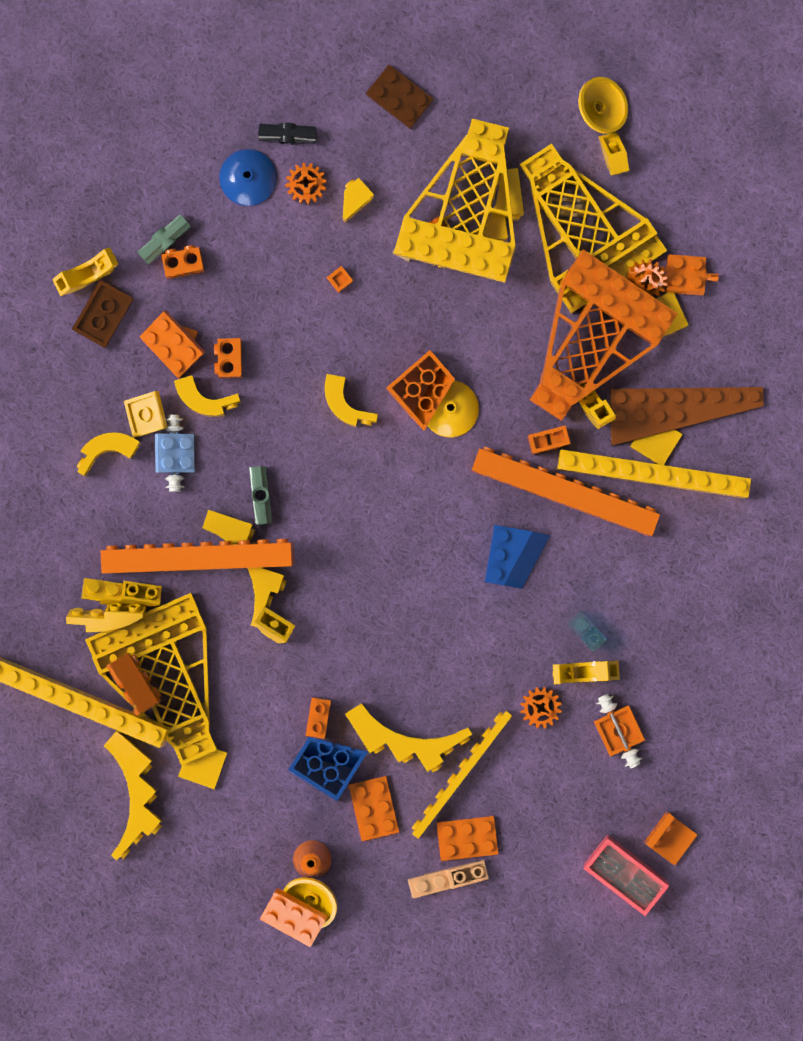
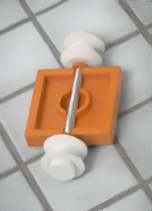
(619, 731)

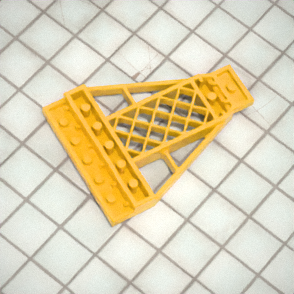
(548, 171)
(453, 247)
(153, 632)

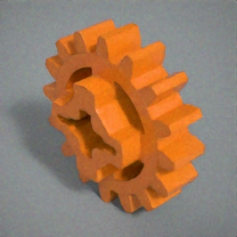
(298, 184)
(657, 277)
(535, 715)

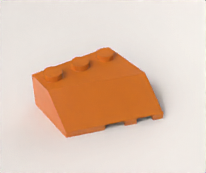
(422, 388)
(135, 682)

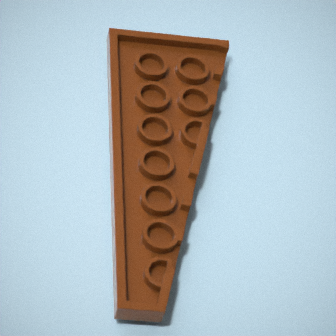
(659, 410)

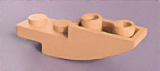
(448, 878)

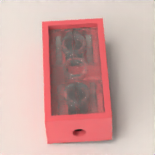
(626, 875)

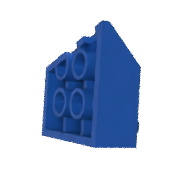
(513, 555)
(326, 766)

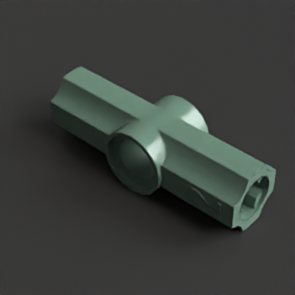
(164, 239)
(259, 482)

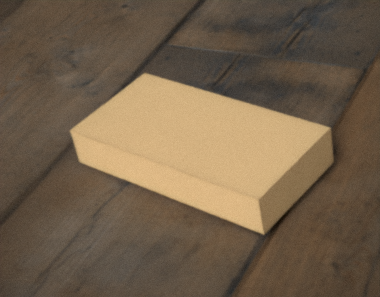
(564, 213)

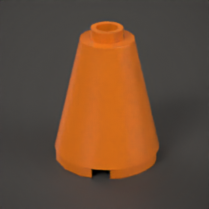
(313, 851)

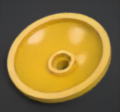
(610, 105)
(462, 418)
(323, 900)

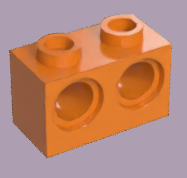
(183, 267)
(233, 358)
(548, 440)
(318, 718)

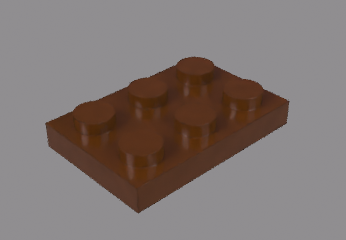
(399, 96)
(102, 314)

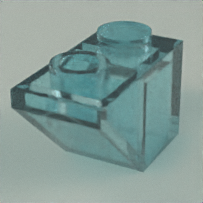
(586, 631)

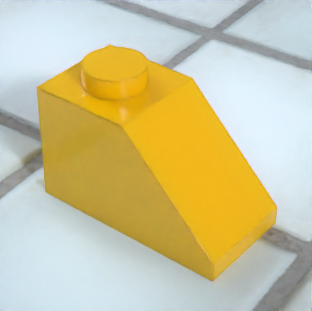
(614, 153)
(355, 198)
(273, 625)

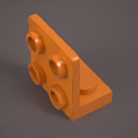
(670, 838)

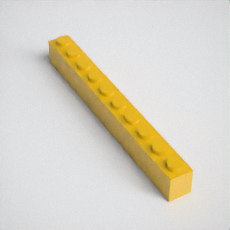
(653, 474)
(83, 703)

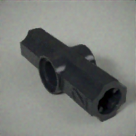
(287, 133)

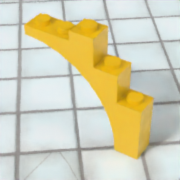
(496, 223)
(263, 580)
(375, 735)
(141, 818)

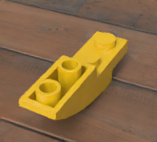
(124, 593)
(112, 618)

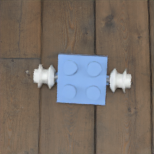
(174, 453)

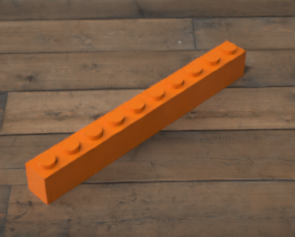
(567, 493)
(197, 557)

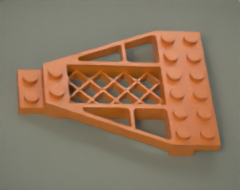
(617, 299)

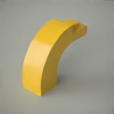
(87, 273)
(334, 395)
(195, 401)
(596, 410)
(103, 443)
(586, 672)

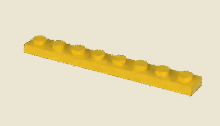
(456, 779)

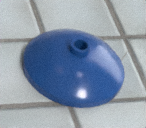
(247, 190)

